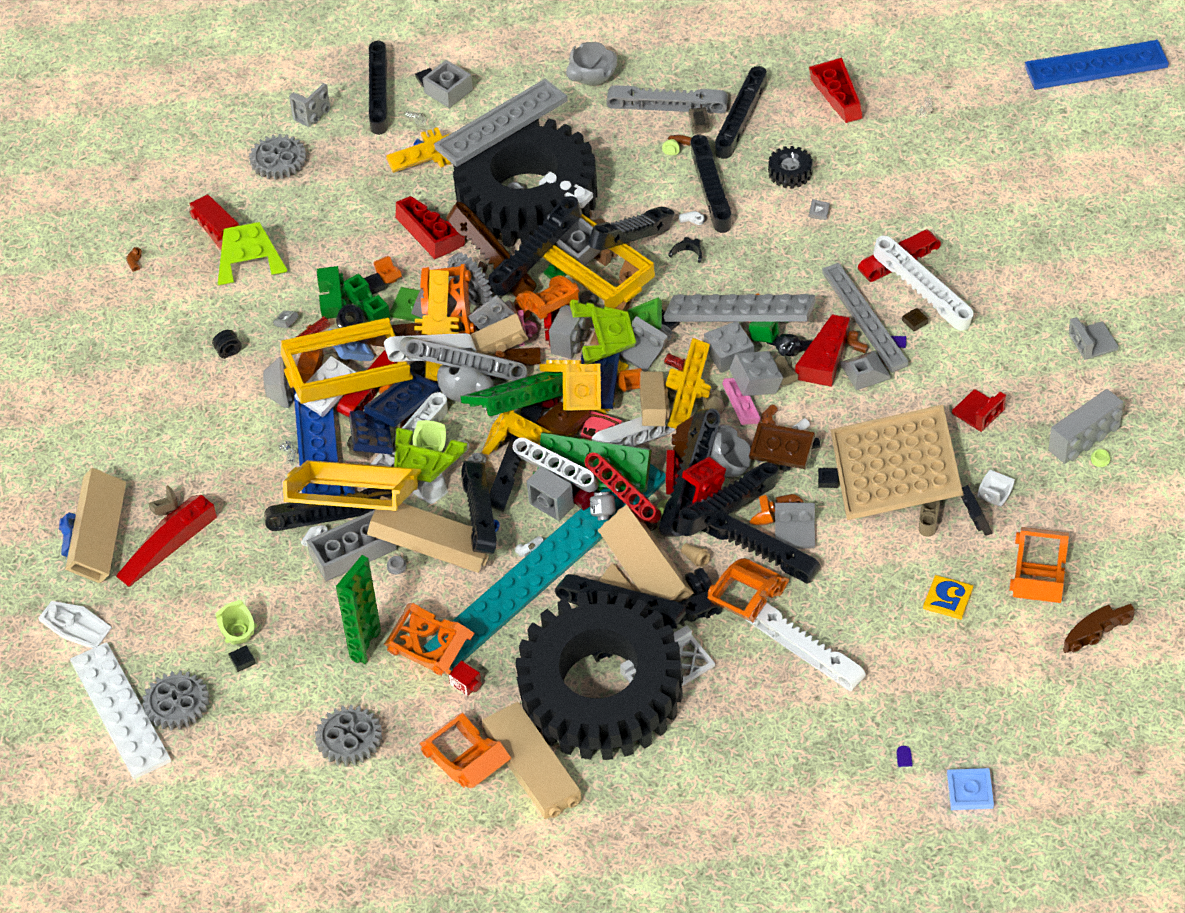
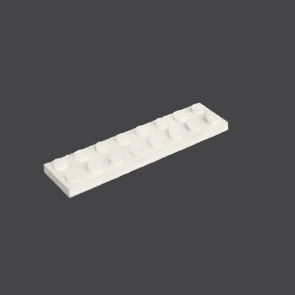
(120, 710)

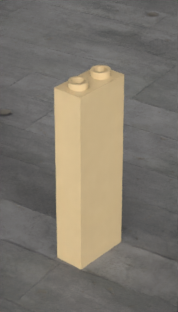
(95, 525)
(427, 535)
(644, 556)
(533, 761)

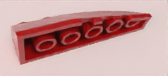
(168, 536)

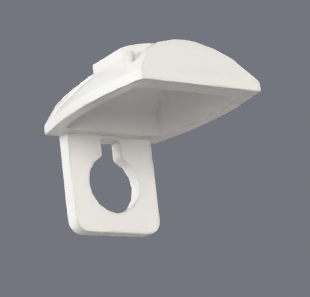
(995, 488)

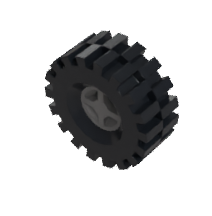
(790, 167)

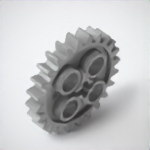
(277, 156)
(477, 287)
(176, 700)
(348, 735)

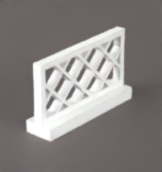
(684, 637)

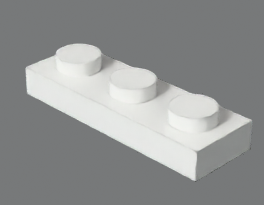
(581, 194)

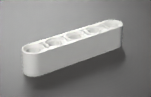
(394, 354)
(632, 433)
(549, 458)

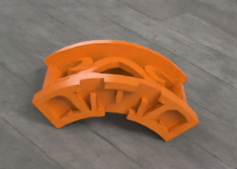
(558, 294)
(462, 298)
(443, 655)

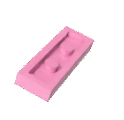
(742, 404)

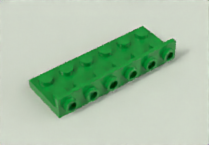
(517, 393)
(629, 460)
(358, 609)

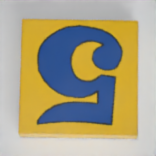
(948, 597)

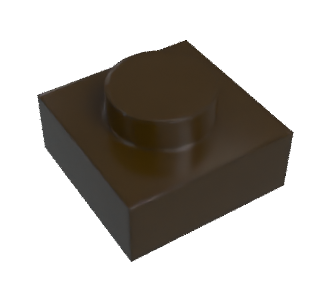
(915, 319)

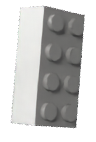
(1086, 426)
(342, 546)

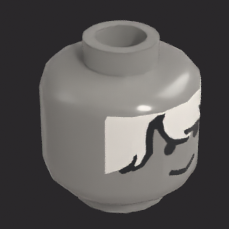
(602, 505)

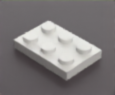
(329, 369)

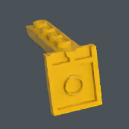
(580, 383)
(515, 425)

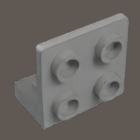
(312, 108)
(492, 312)
(1091, 339)
(647, 347)
(795, 524)

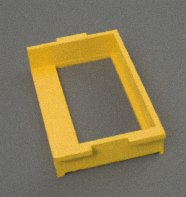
(611, 295)
(346, 383)
(400, 480)

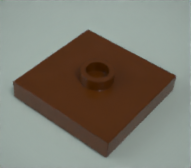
(562, 421)

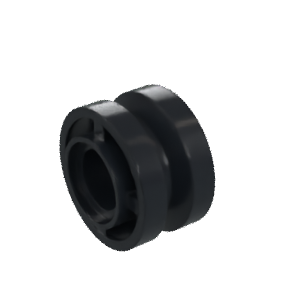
(349, 310)
(226, 343)
(698, 581)

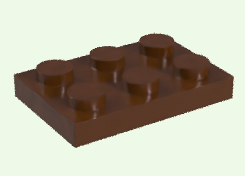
(782, 445)

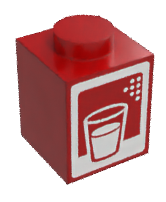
(465, 678)

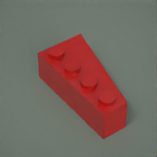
(837, 88)
(212, 218)
(427, 227)
(824, 354)

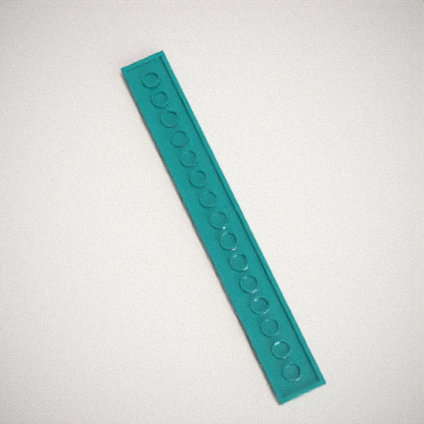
(535, 574)

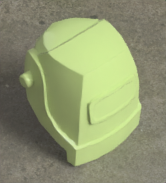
(430, 435)
(235, 619)

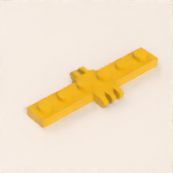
(418, 153)
(437, 319)
(688, 383)

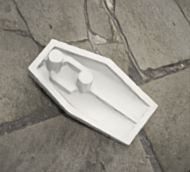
(75, 623)

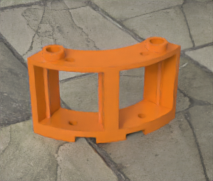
(753, 575)
(1035, 588)
(474, 763)

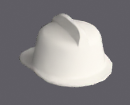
(431, 491)

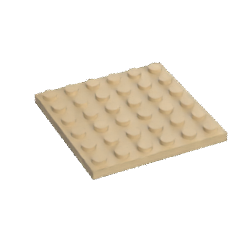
(895, 462)

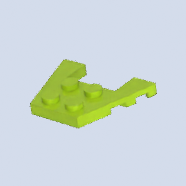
(246, 244)
(611, 327)
(429, 461)

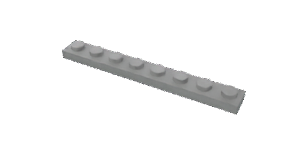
(865, 317)

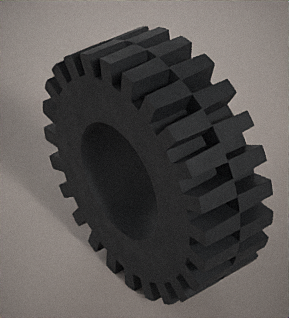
(527, 151)
(607, 720)

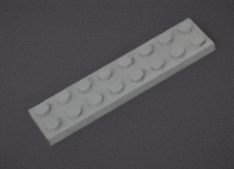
(500, 122)
(739, 308)

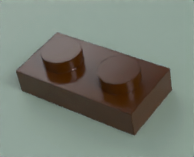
(526, 356)

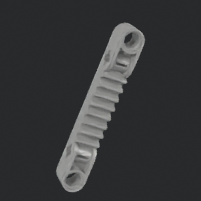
(621, 96)
(457, 357)

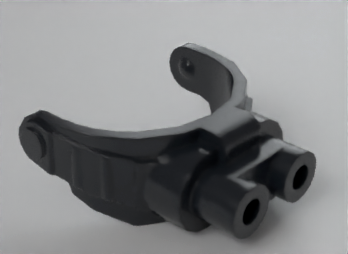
(687, 244)

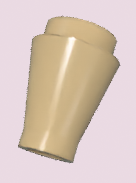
(696, 555)

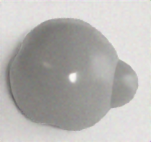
(591, 63)
(461, 381)
(730, 451)

